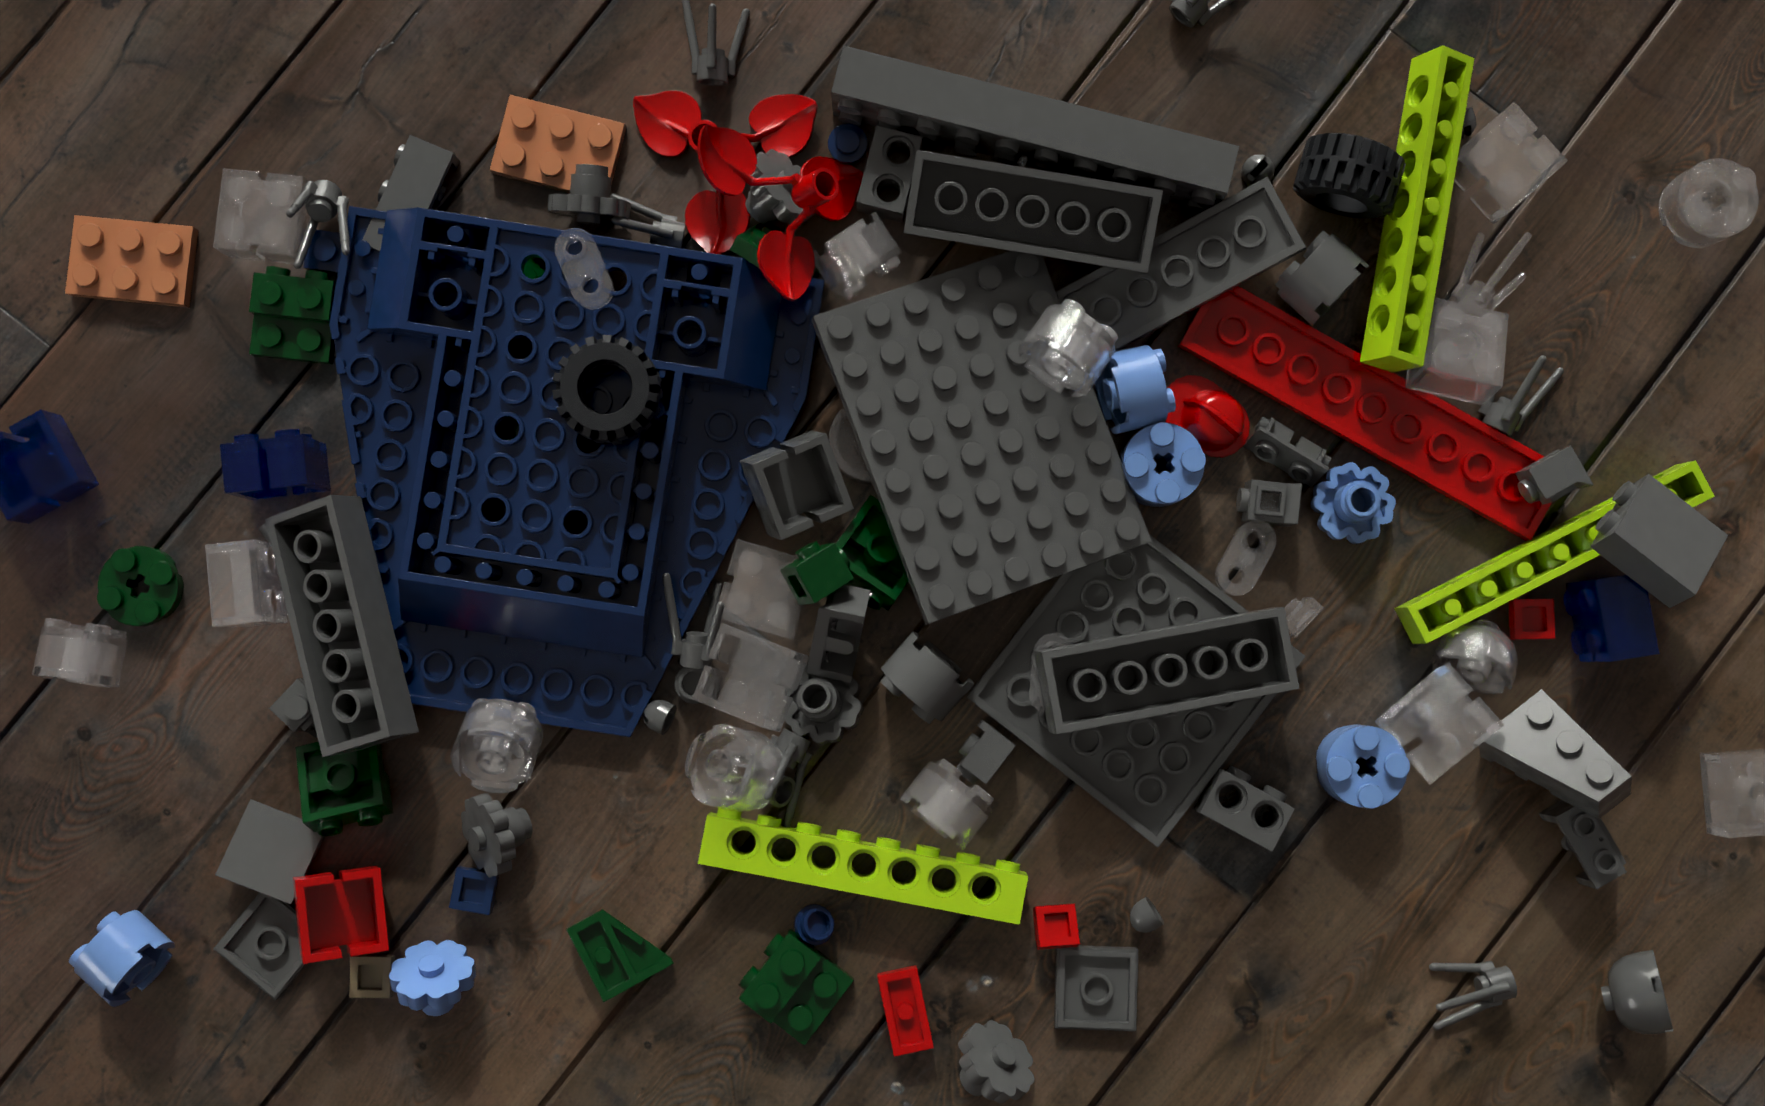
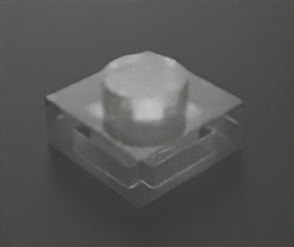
(1300, 614)

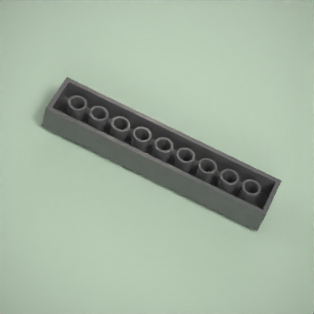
(1017, 123)

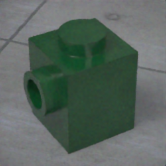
(817, 572)

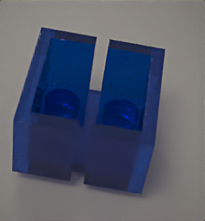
(266, 467)
(40, 469)
(1610, 619)

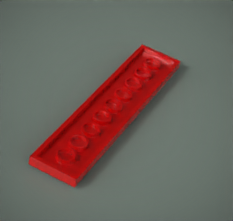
(1366, 406)

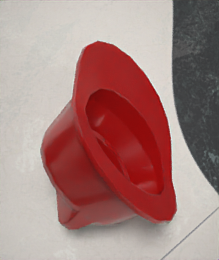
(1209, 415)

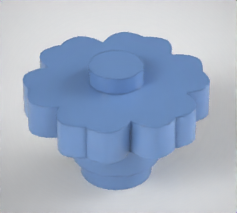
(1353, 503)
(432, 976)

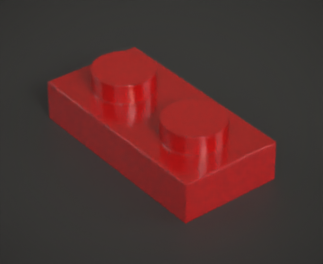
(905, 1010)

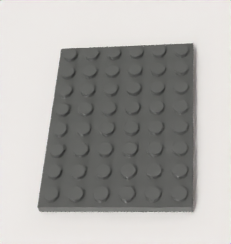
(969, 452)

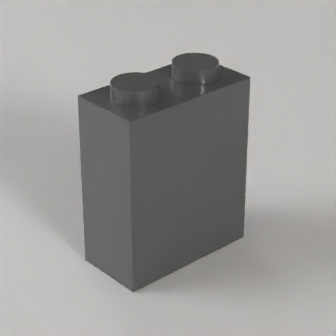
(1658, 540)

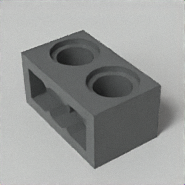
(883, 173)
(1241, 814)

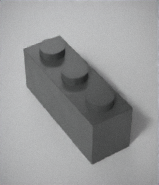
(414, 182)

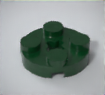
(116, 589)

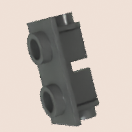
(1302, 462)

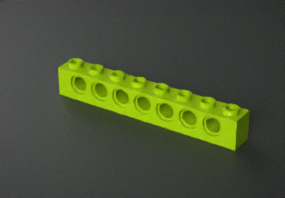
(1417, 226)
(1527, 564)
(1002, 904)

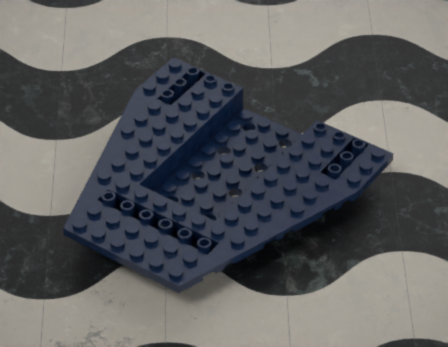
(432, 374)

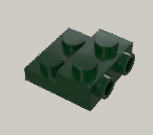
(292, 316)
(873, 556)
(342, 788)
(794, 986)

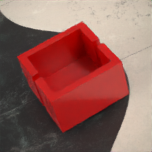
(340, 913)

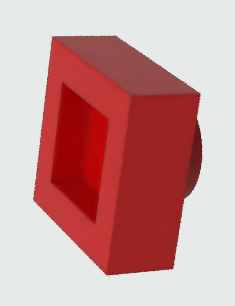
(1531, 619)
(1056, 926)

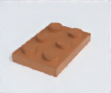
(547, 141)
(131, 261)

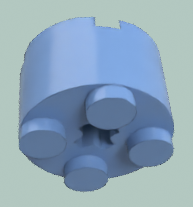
(1135, 389)
(1183, 459)
(1384, 765)
(122, 956)

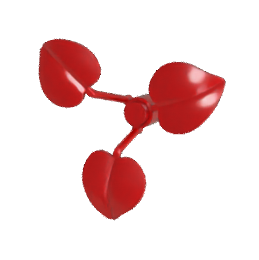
(674, 119)
(821, 188)

